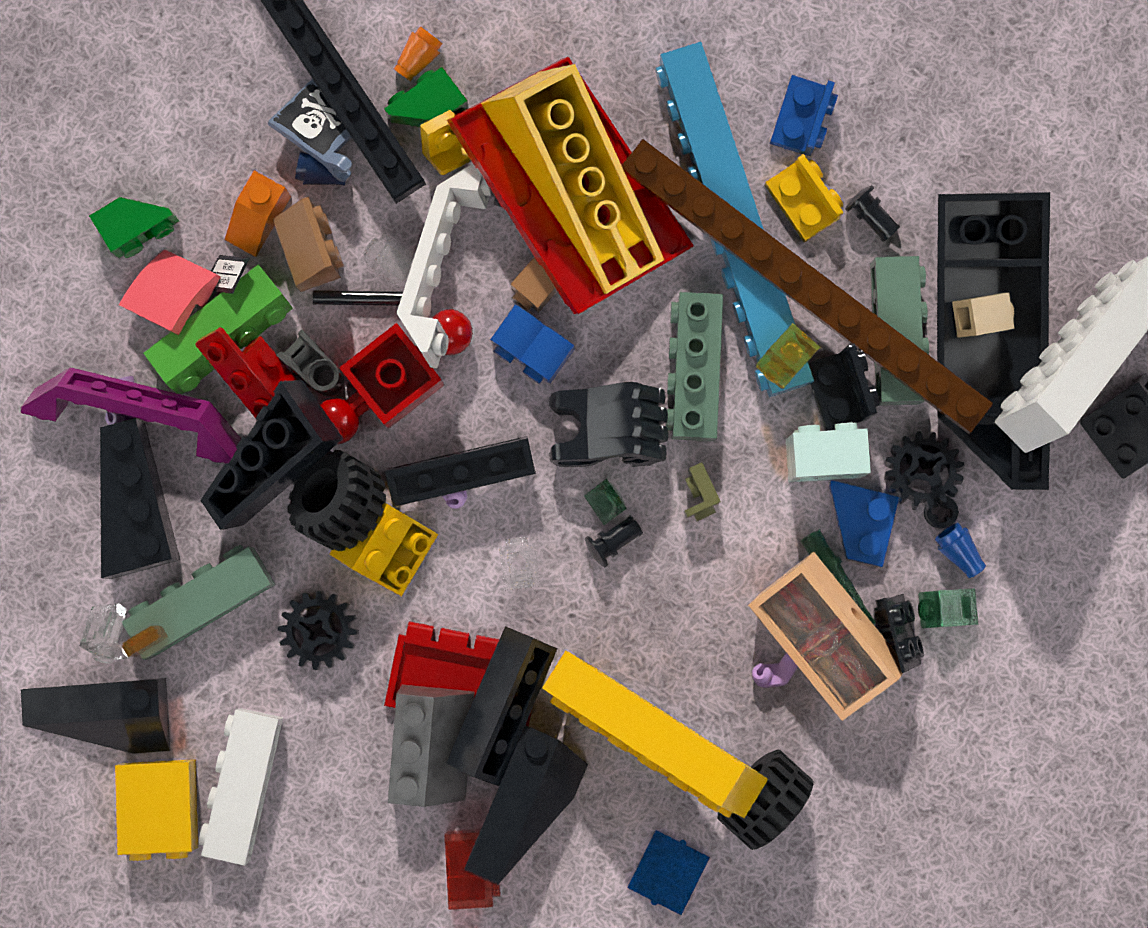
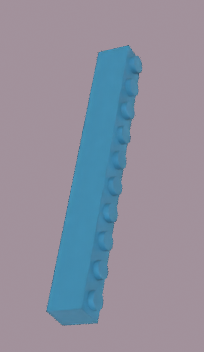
(719, 167)

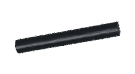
(380, 298)

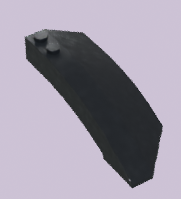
(989, 249)

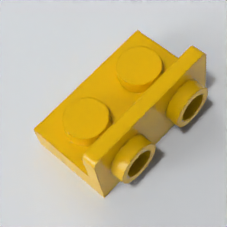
(805, 198)

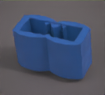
(531, 344)

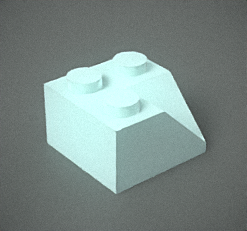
(827, 454)

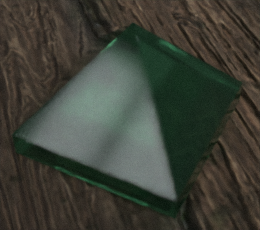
(606, 501)

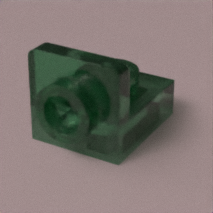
(948, 608)

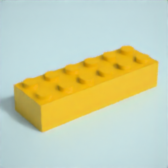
(654, 737)

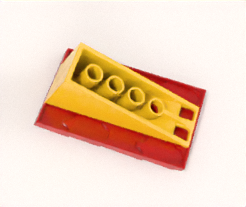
(564, 186)

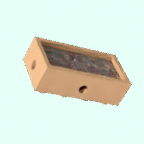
(828, 636)

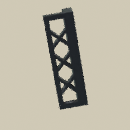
(460, 471)

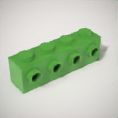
(242, 315)

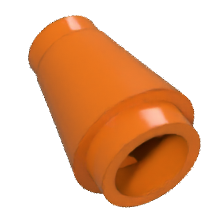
(417, 53)

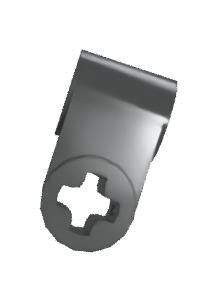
(308, 361)

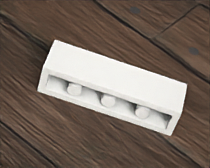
(241, 786)

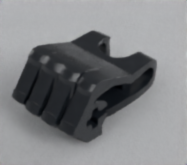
(614, 423)

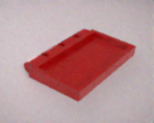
(440, 663)

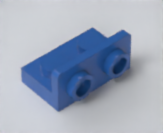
(802, 115)

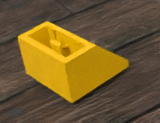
(390, 551)

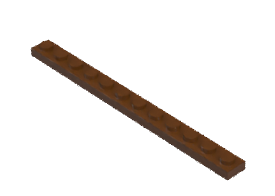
(806, 286)

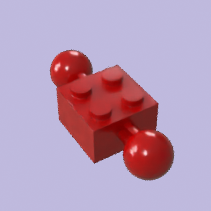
(393, 375)

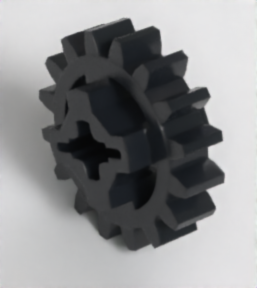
(931, 485)
(310, 645)

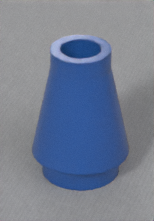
(960, 549)

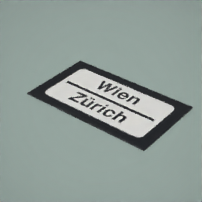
(230, 270)

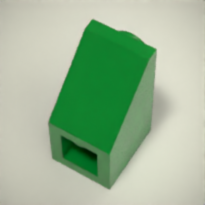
(428, 99)
(130, 223)

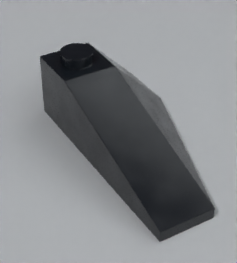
(109, 714)
(530, 797)

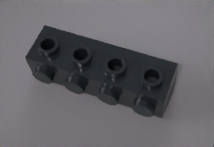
(501, 706)

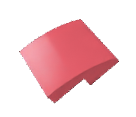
(169, 291)

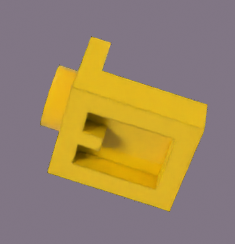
(441, 144)

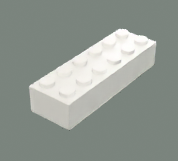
(1081, 360)

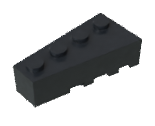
(275, 453)
(132, 503)

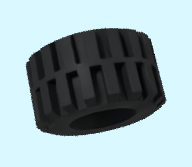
(337, 501)
(777, 803)

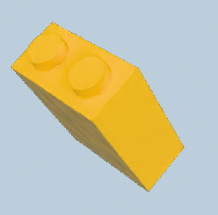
(156, 809)

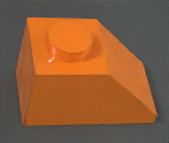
(254, 213)

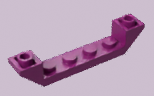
(215, 435)

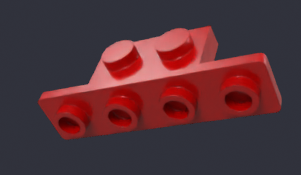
(249, 372)

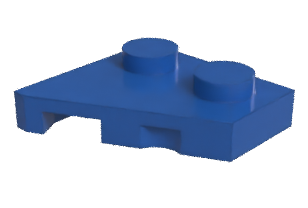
(864, 521)

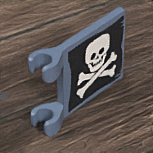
(315, 129)

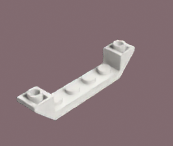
(462, 189)

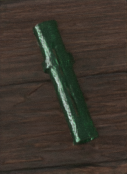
(817, 543)

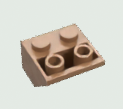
(306, 246)

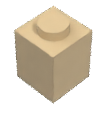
(983, 315)

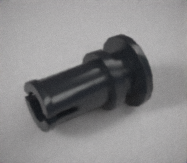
(873, 213)
(613, 540)

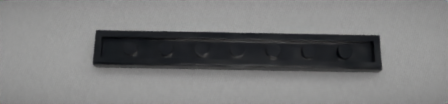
(346, 97)

